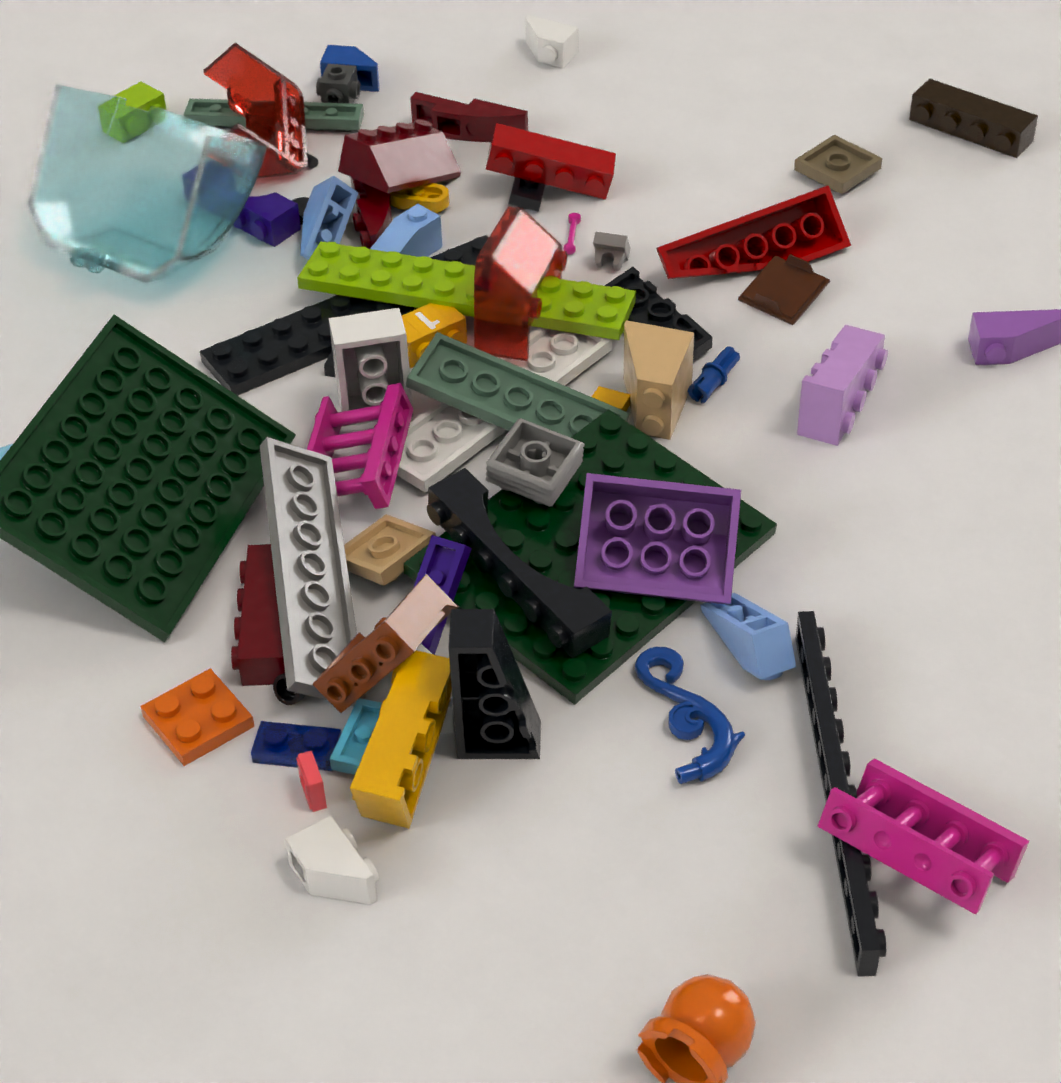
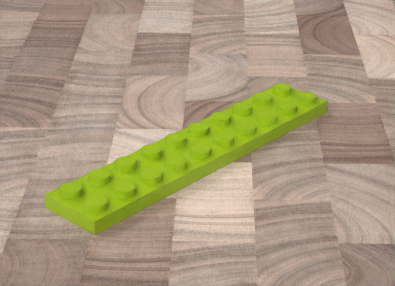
(422, 280)

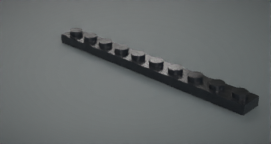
(834, 768)

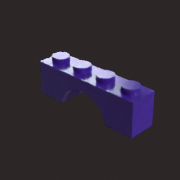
(269, 218)

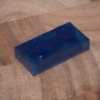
(281, 743)

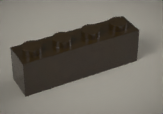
(973, 117)

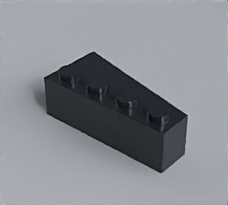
(488, 691)

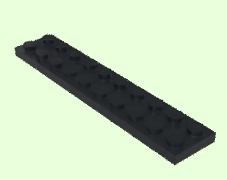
(300, 337)

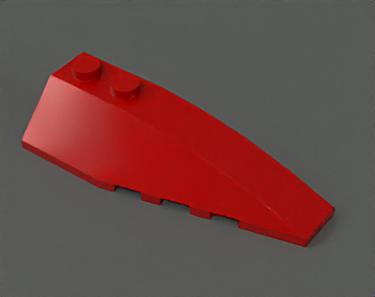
(800, 226)

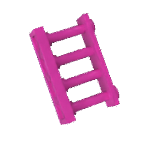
(386, 443)
(924, 835)

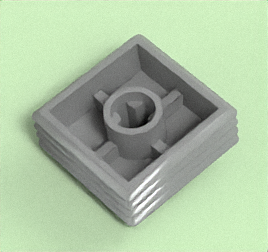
(534, 462)

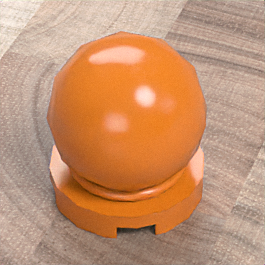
(699, 1032)

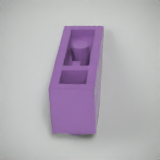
(1012, 335)

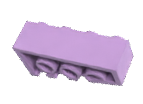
(840, 384)

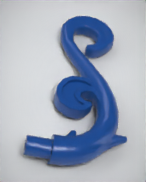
(682, 715)

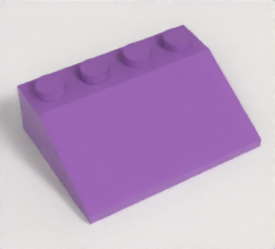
(658, 539)

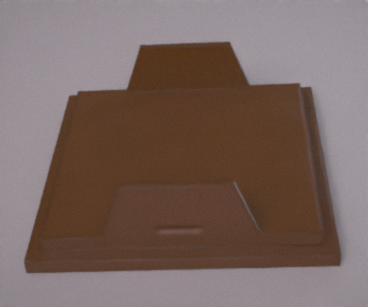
(784, 288)

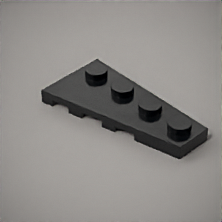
(654, 310)

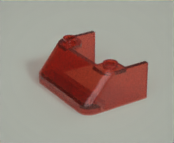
(269, 104)
(508, 281)

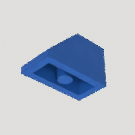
(350, 55)

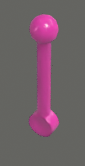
(573, 219)

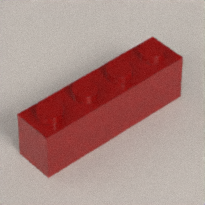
(551, 161)

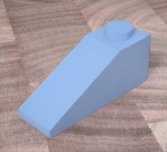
(326, 214)
(412, 233)
(753, 636)

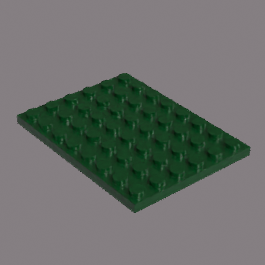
(134, 477)
(549, 544)

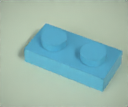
(355, 736)

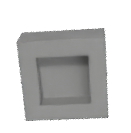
(611, 246)

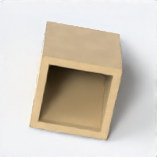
(657, 375)

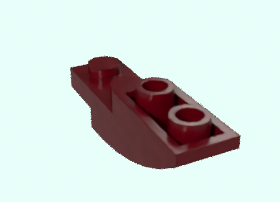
(466, 121)
(372, 212)

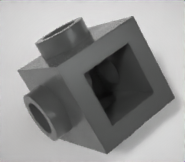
(338, 84)

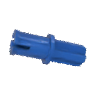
(713, 375)

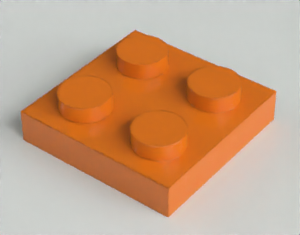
(197, 716)

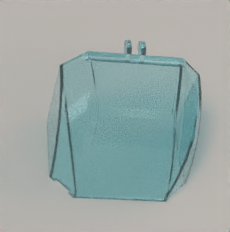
(137, 184)

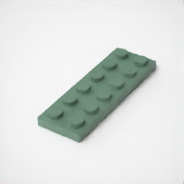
(500, 389)

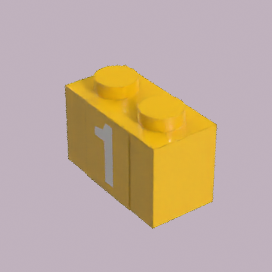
(428, 320)

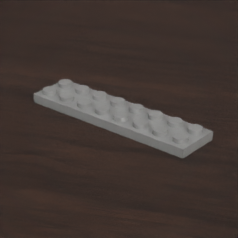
(307, 561)

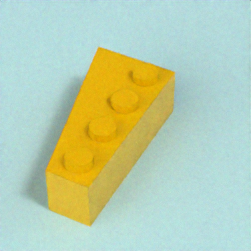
(403, 740)

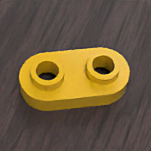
(431, 196)

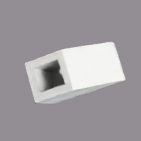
(329, 863)

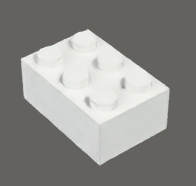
(368, 356)

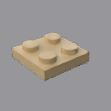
(384, 547)

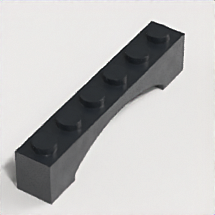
(568, 615)

